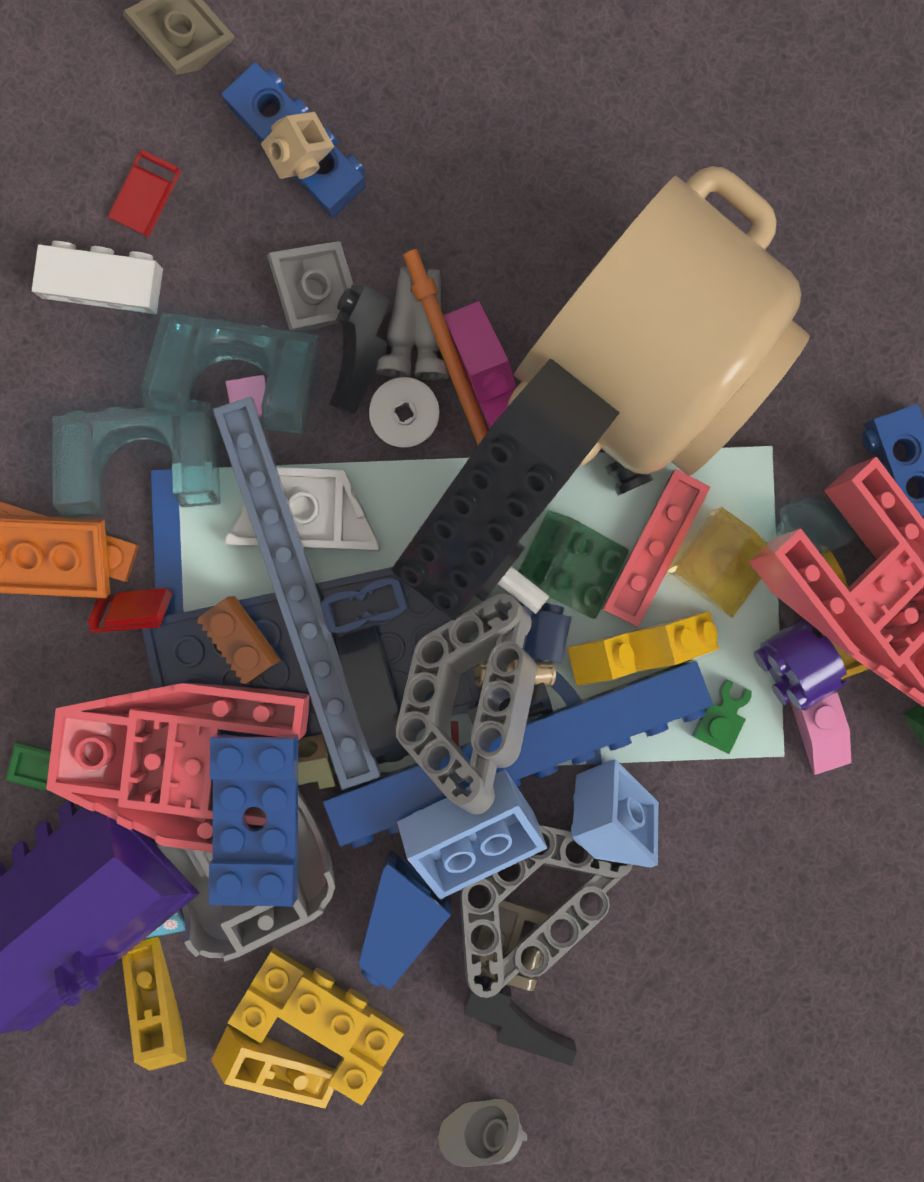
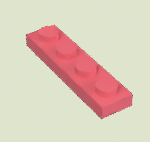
(656, 547)

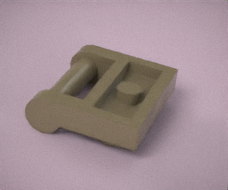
(511, 923)

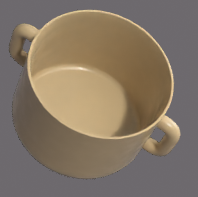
(680, 326)

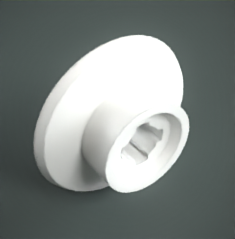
(395, 395)

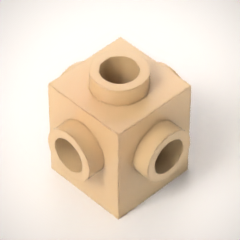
(297, 145)

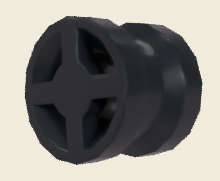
(626, 479)

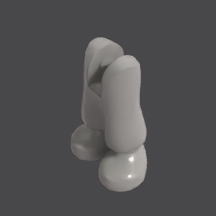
(408, 328)

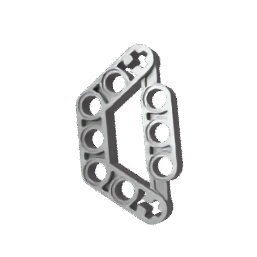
(501, 647)
(540, 937)

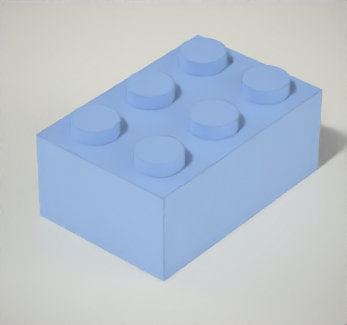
(462, 848)

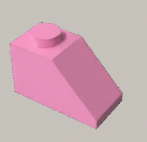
(825, 734)

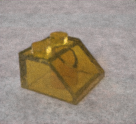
(718, 561)

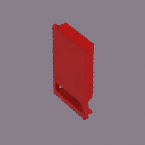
(143, 196)
(130, 610)

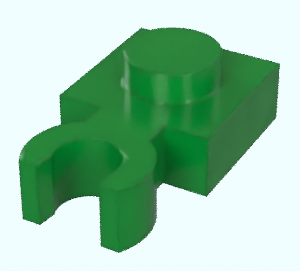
(721, 723)

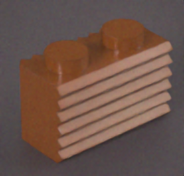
(238, 639)

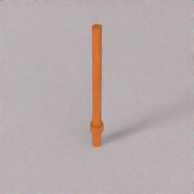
(425, 291)

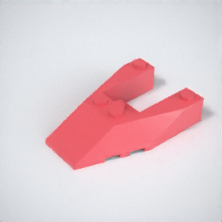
(883, 610)
(149, 754)

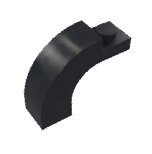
(372, 693)

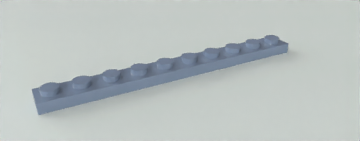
(295, 590)

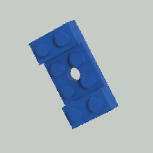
(249, 862)

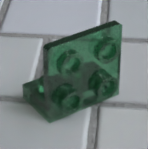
(573, 563)

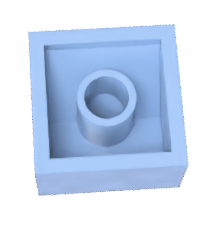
(615, 816)

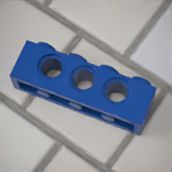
(255, 91)
(908, 429)

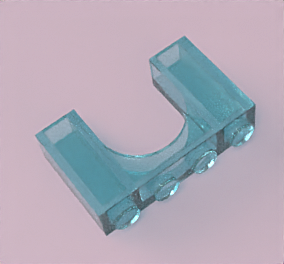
(191, 344)
(88, 440)

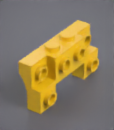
(324, 1013)

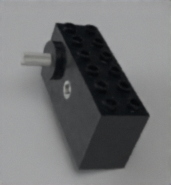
(502, 491)

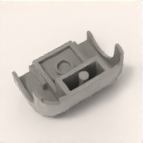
(236, 930)

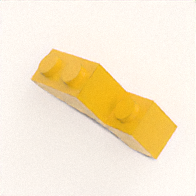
(643, 649)

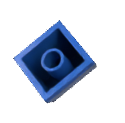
(401, 922)

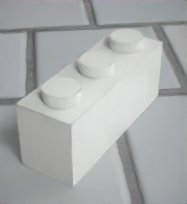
(97, 277)

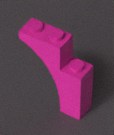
(482, 359)

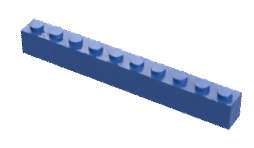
(547, 741)

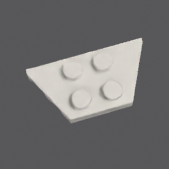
(323, 511)

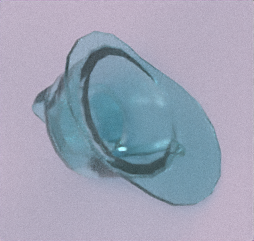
(819, 521)

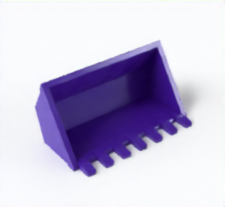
(77, 910)

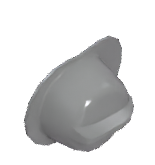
(481, 1134)

